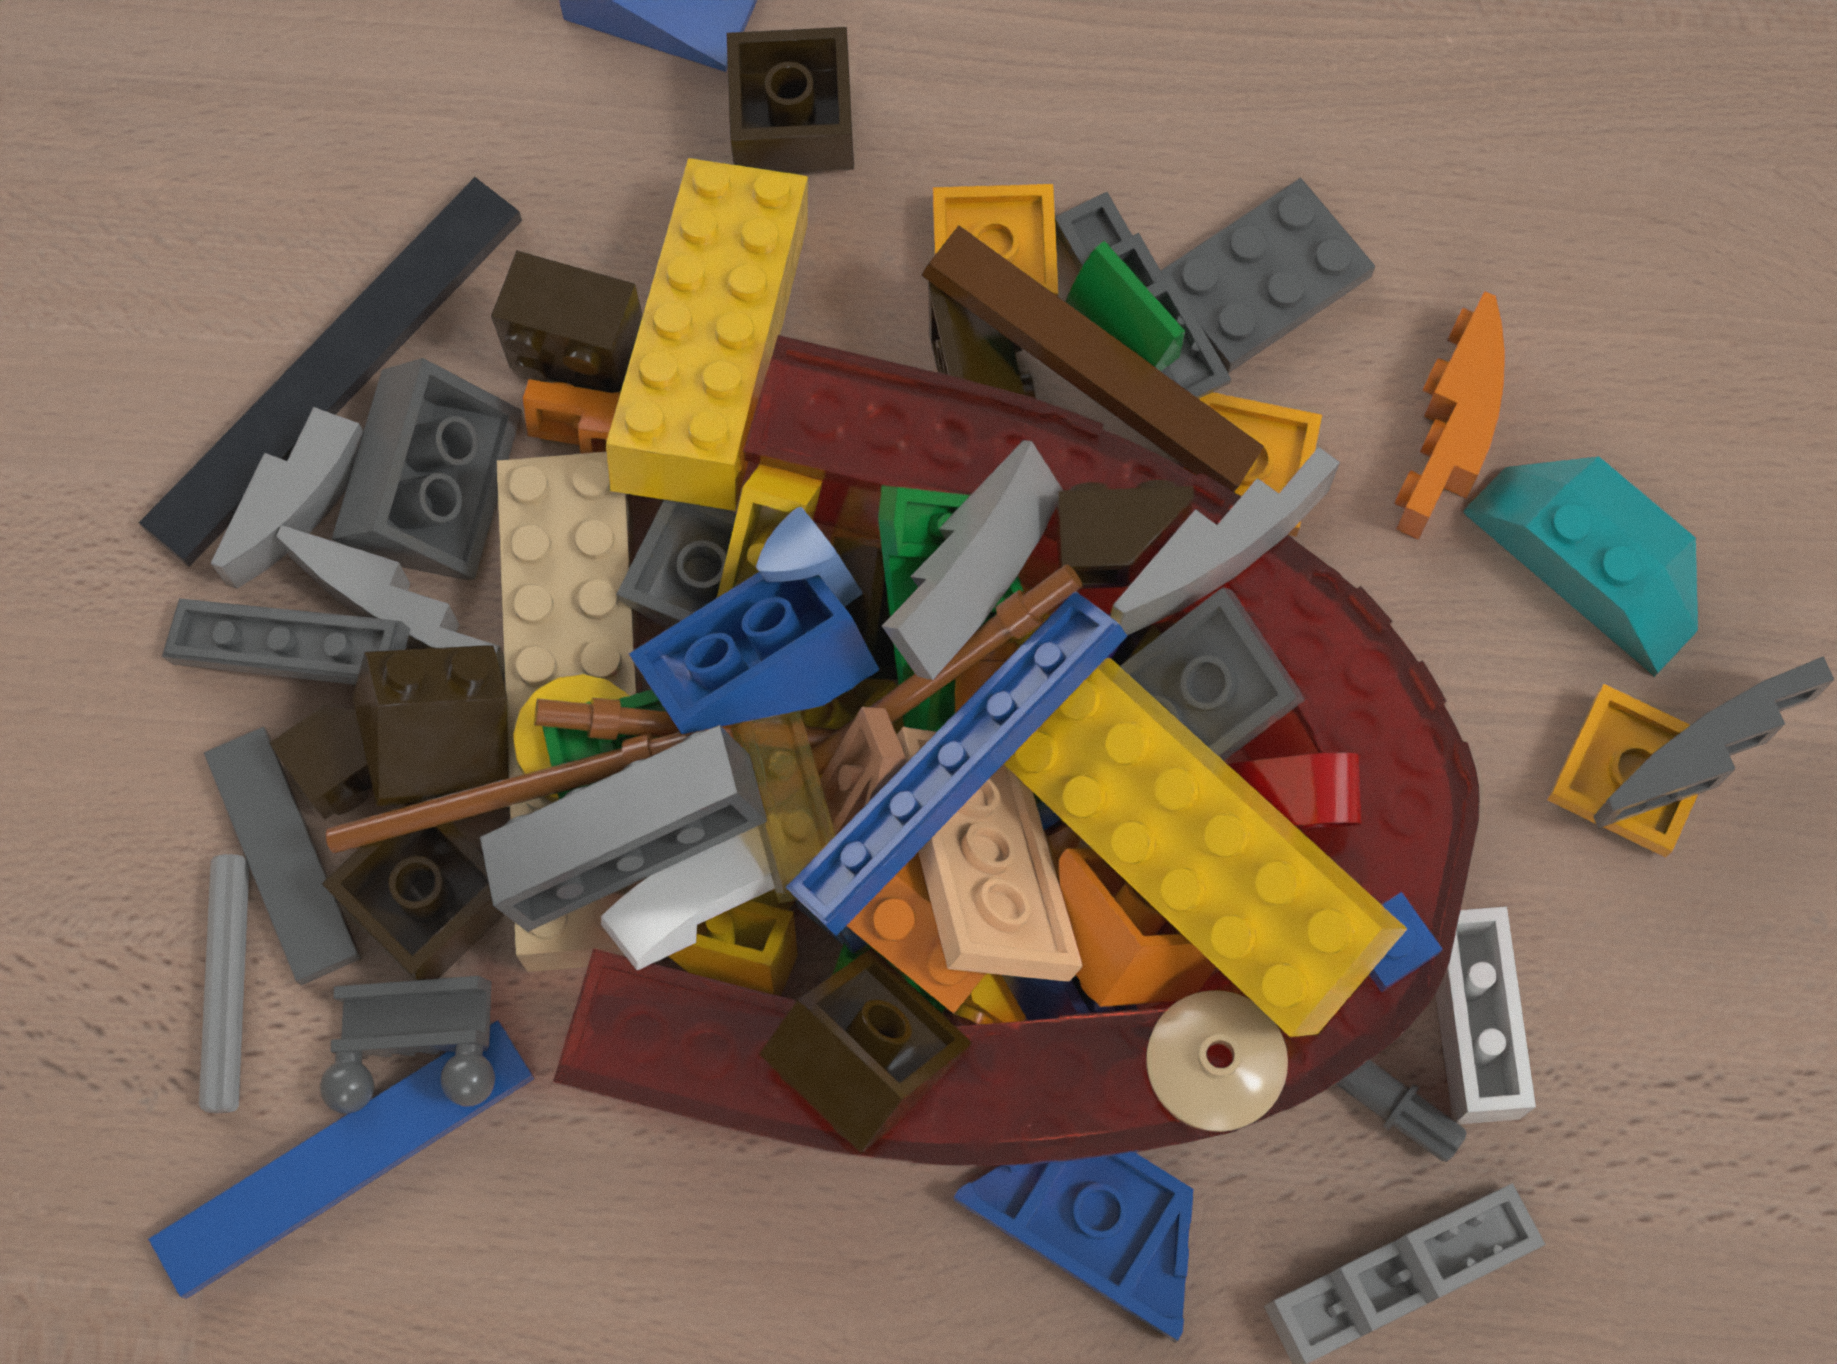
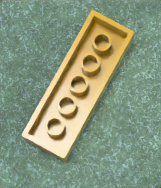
(708, 334)
(1206, 850)

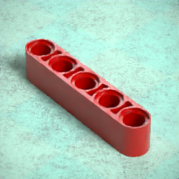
(1309, 788)

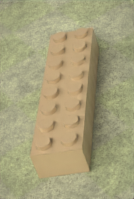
(561, 567)

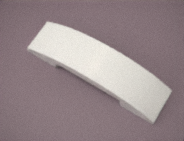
(667, 906)

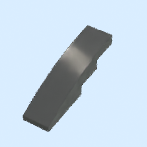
(1099, 220)
(1701, 753)

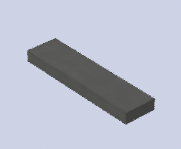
(277, 640)
(282, 856)

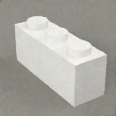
(1484, 1023)

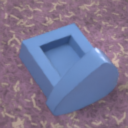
(802, 551)

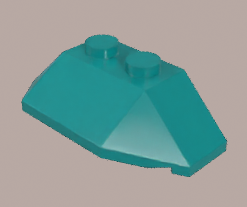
(1599, 551)

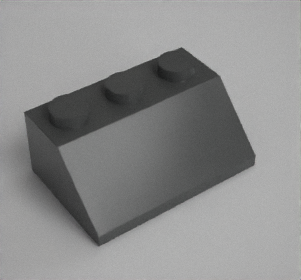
(427, 471)

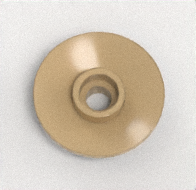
(1210, 1095)

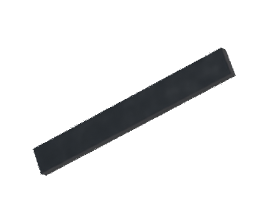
(333, 366)

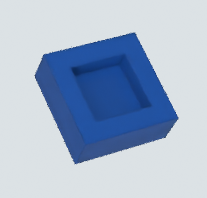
(1412, 948)

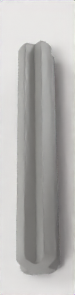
(224, 984)

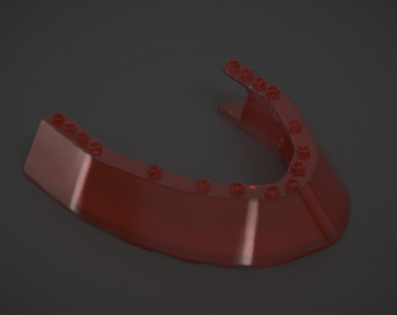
(1080, 1079)

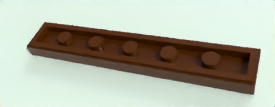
(1091, 359)

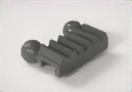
(408, 1020)

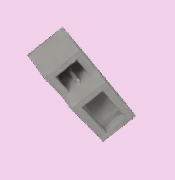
(288, 494)

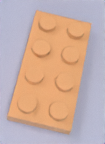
(996, 883)

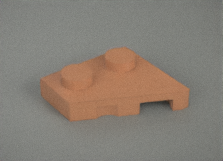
(861, 765)

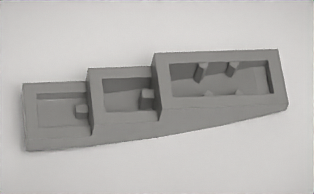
(1209, 555)
(977, 561)
(377, 589)
(1404, 1275)

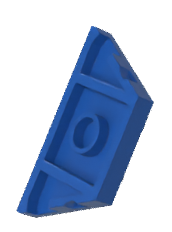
(1103, 1222)

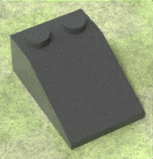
(678, 562)

